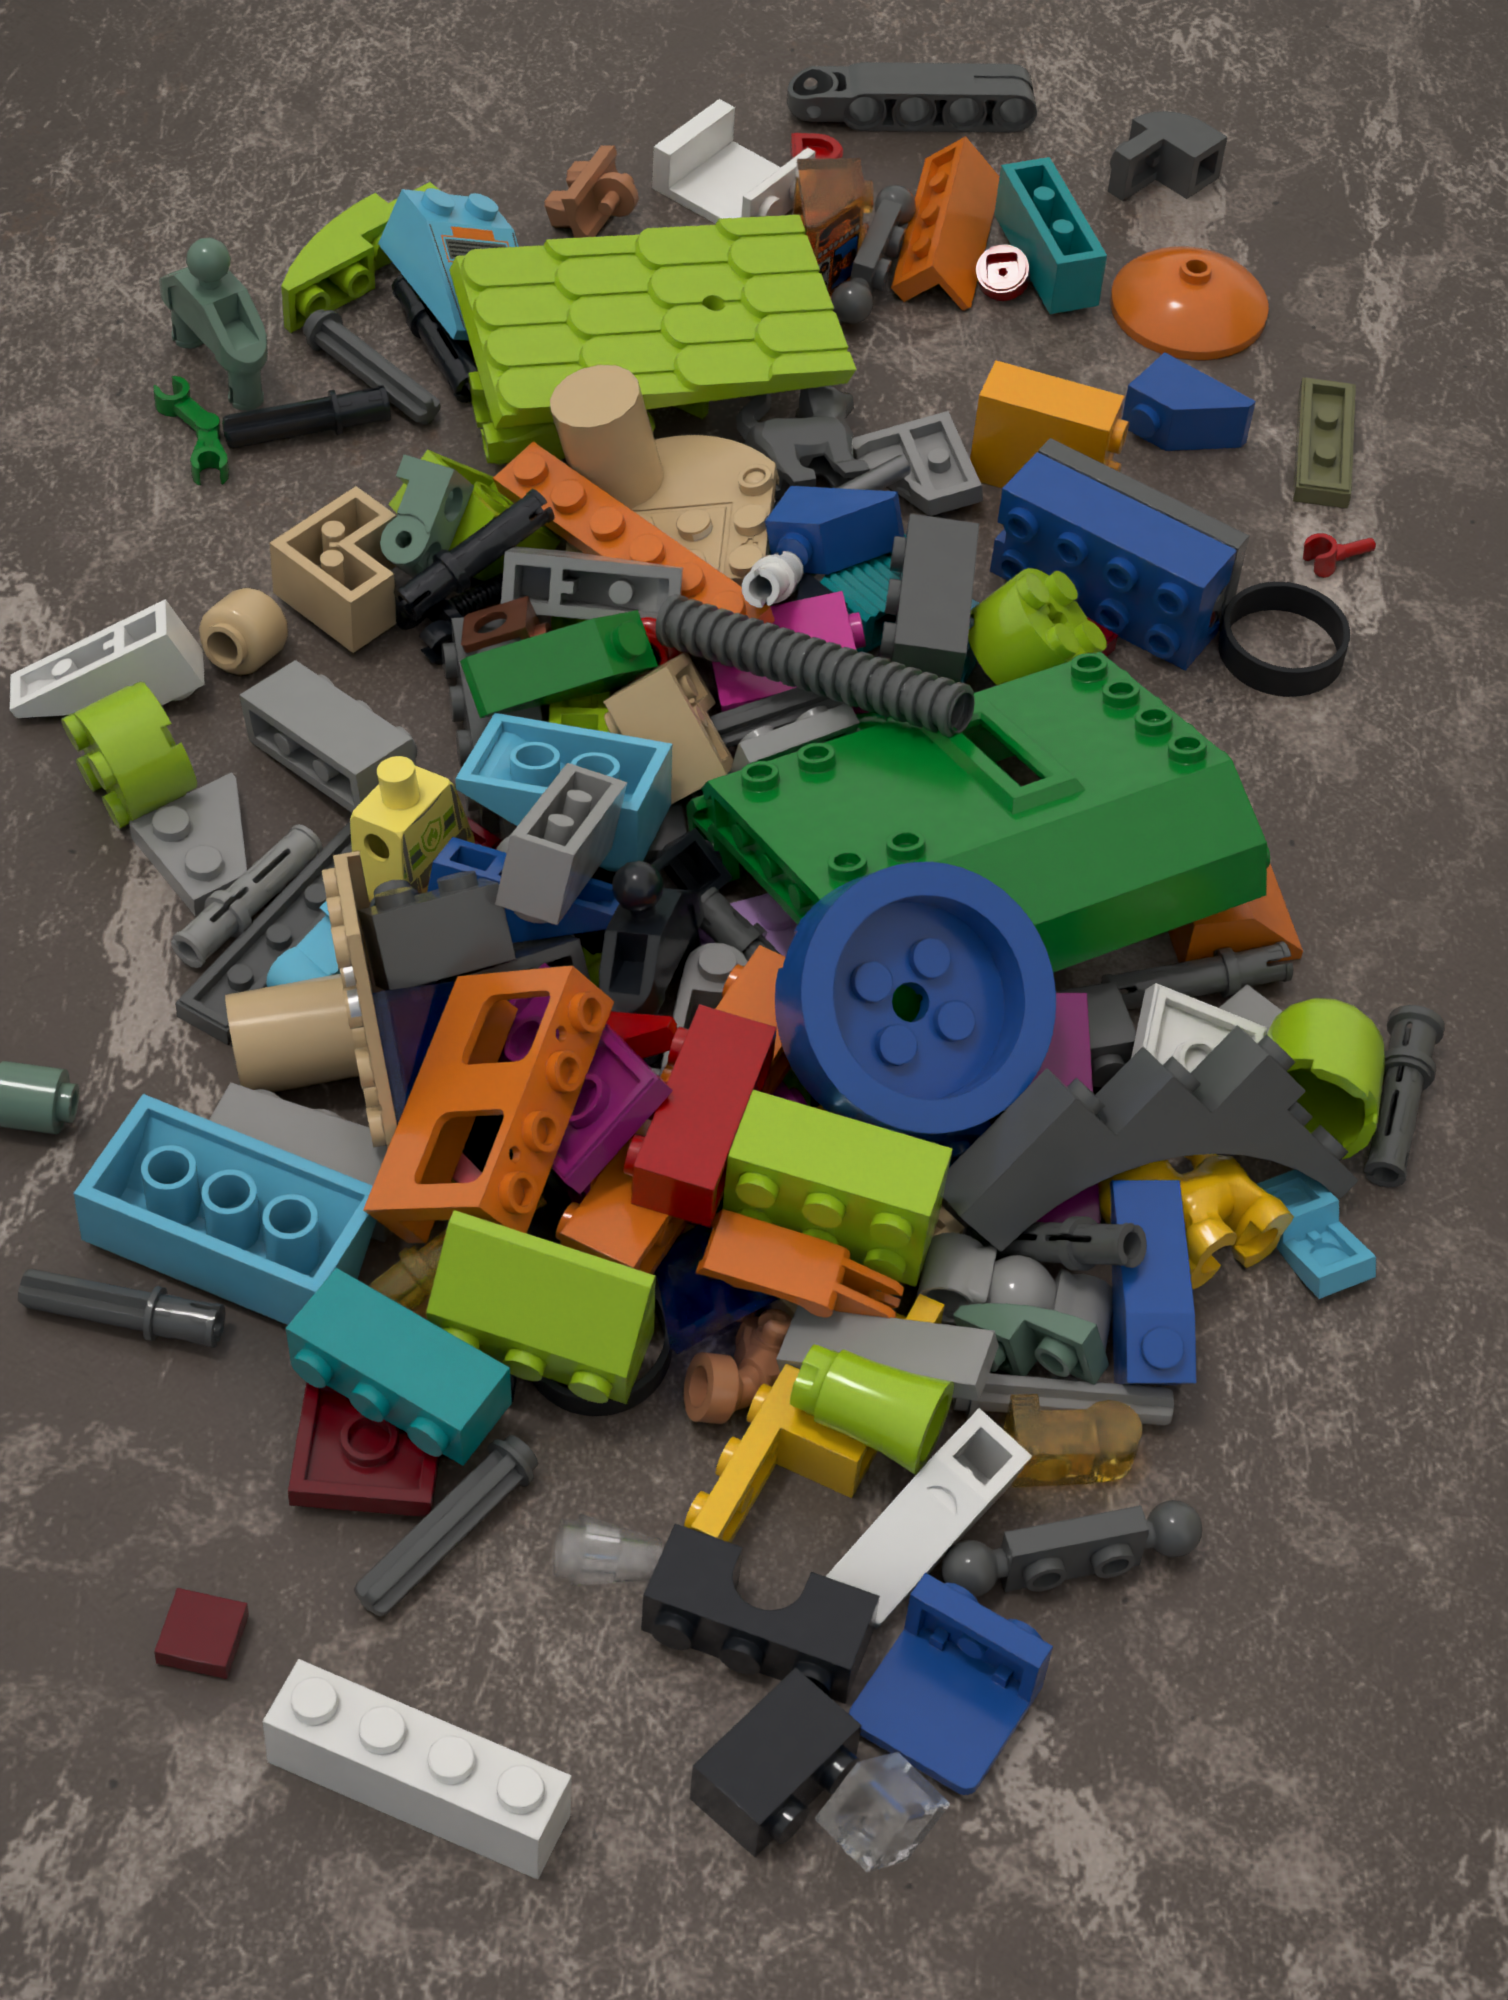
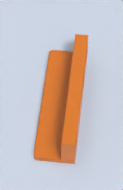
(949, 225)

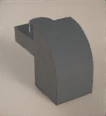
(1169, 149)

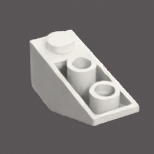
(932, 1512)

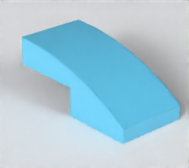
(1316, 1241)

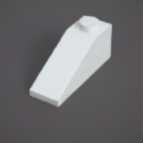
(143, 648)

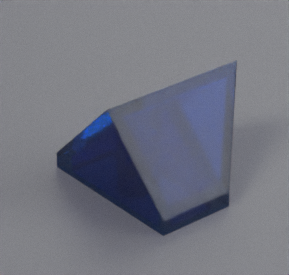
(699, 1305)

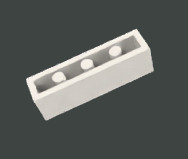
(418, 1768)

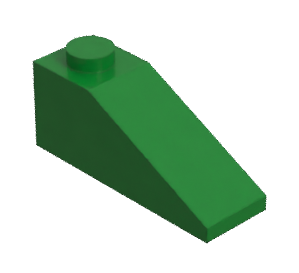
(560, 664)

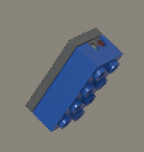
(1132, 552)

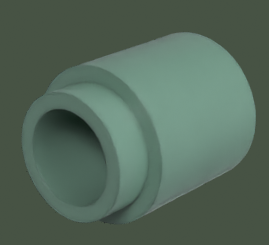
(36, 1097)

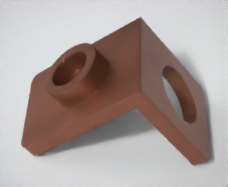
(520, 622)

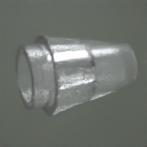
(603, 1553)

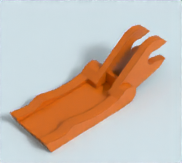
(795, 1268)

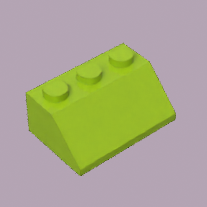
(544, 1307)

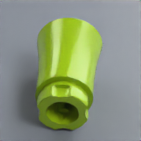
(874, 1403)

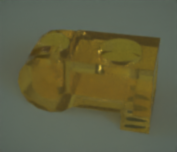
(1073, 1444)

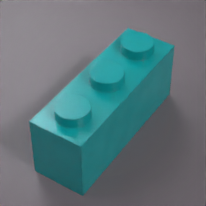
(1052, 233)
(398, 1367)

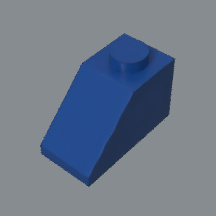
(1186, 408)
(834, 526)

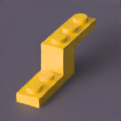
(789, 1439)

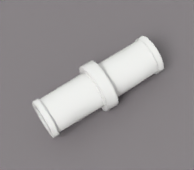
(772, 579)

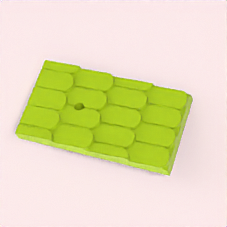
(678, 307)

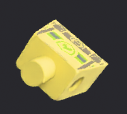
(406, 824)

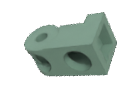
(426, 514)

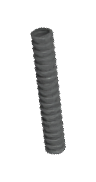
(815, 665)

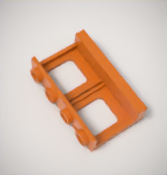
(466, 1081)

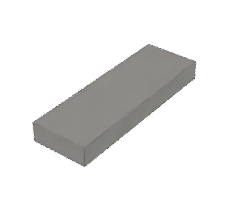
(909, 1345)

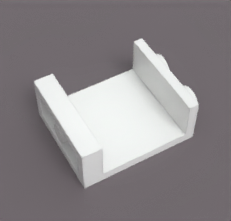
(717, 176)

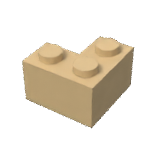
(336, 569)
(673, 708)

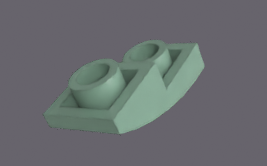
(1032, 1333)

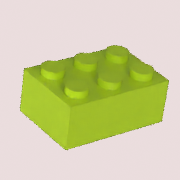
(838, 1182)

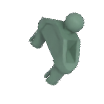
(217, 311)

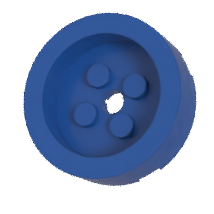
(981, 1011)

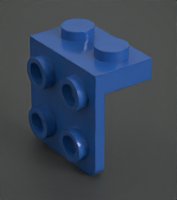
(952, 1685)

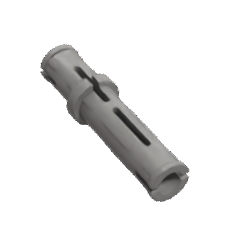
(230, 911)

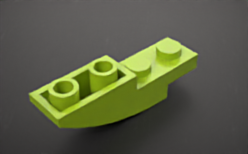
(338, 261)

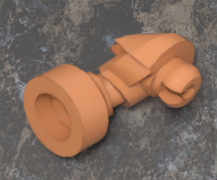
(720, 1384)

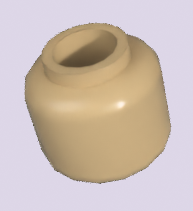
(243, 631)

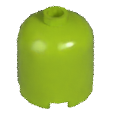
(1338, 1066)

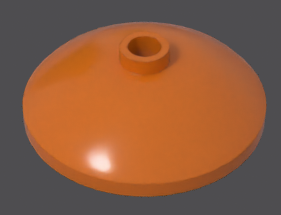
(1189, 303)

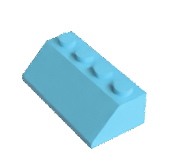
(222, 1210)

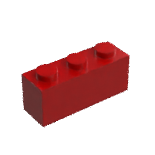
(688, 1143)

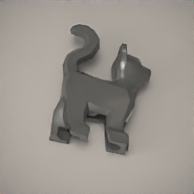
(808, 445)

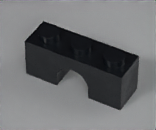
(697, 1607)

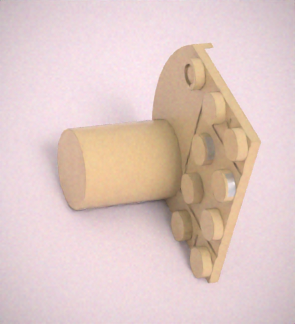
(691, 487)
(323, 1024)

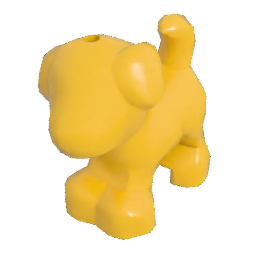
(1218, 1211)

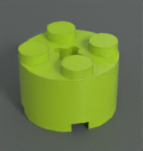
(1031, 626)
(130, 753)

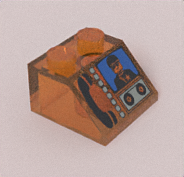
(832, 205)

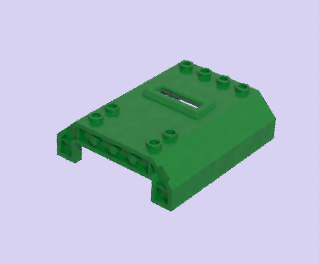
(1111, 847)

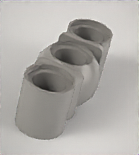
(966, 1273)

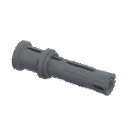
(1406, 1074)

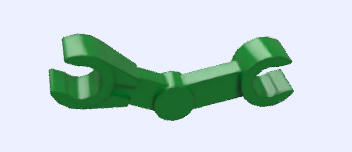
(208, 449)

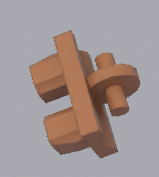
(593, 195)

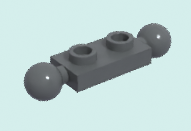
(871, 267)
(1073, 1548)

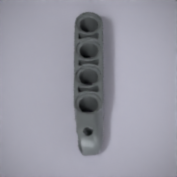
(916, 97)

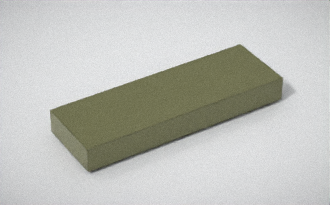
(1324, 443)

